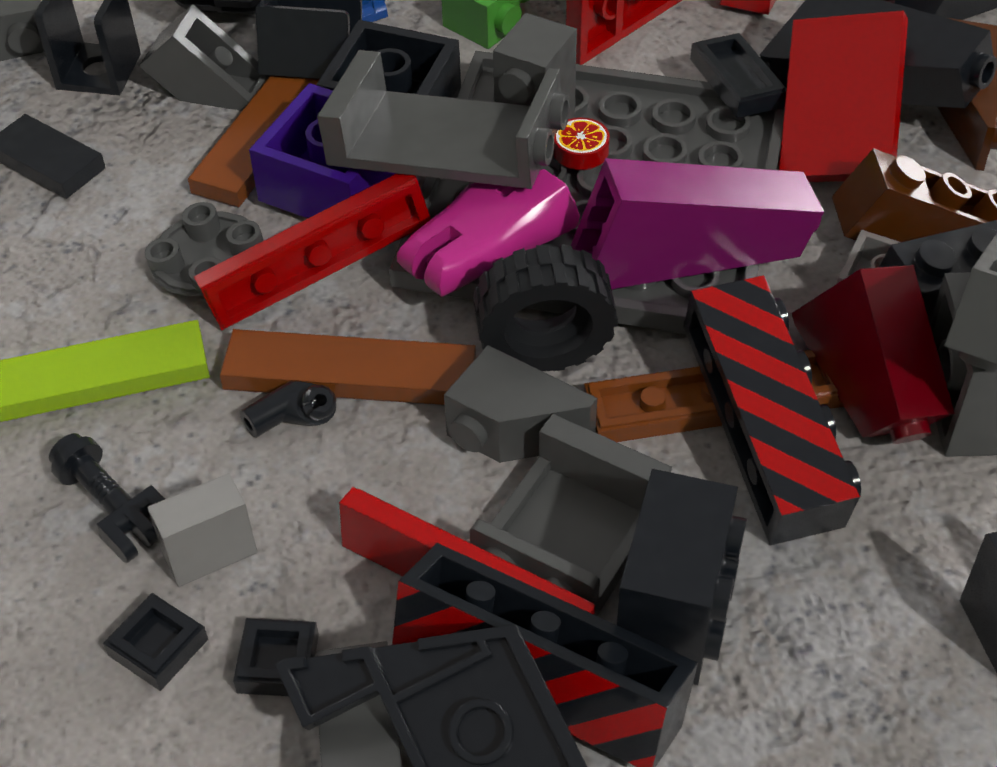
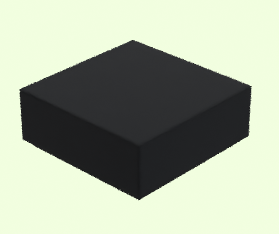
(156, 641)
(265, 644)

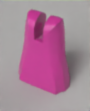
(485, 226)

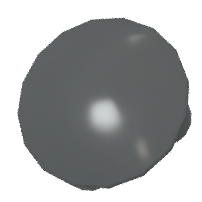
(197, 244)

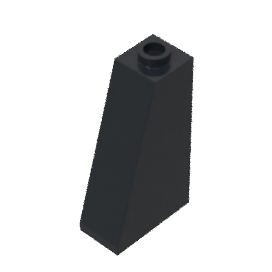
(943, 57)

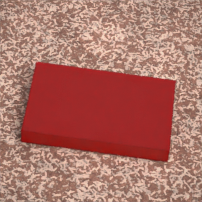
(843, 92)

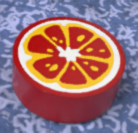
(582, 144)

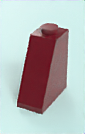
(879, 352)

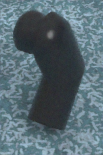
(290, 403)

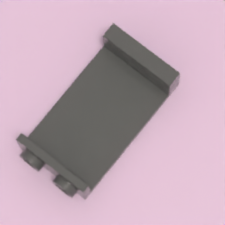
(439, 135)

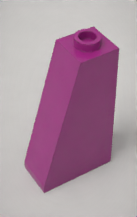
(693, 219)

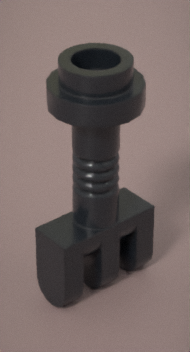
(78, 460)

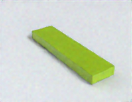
(101, 370)

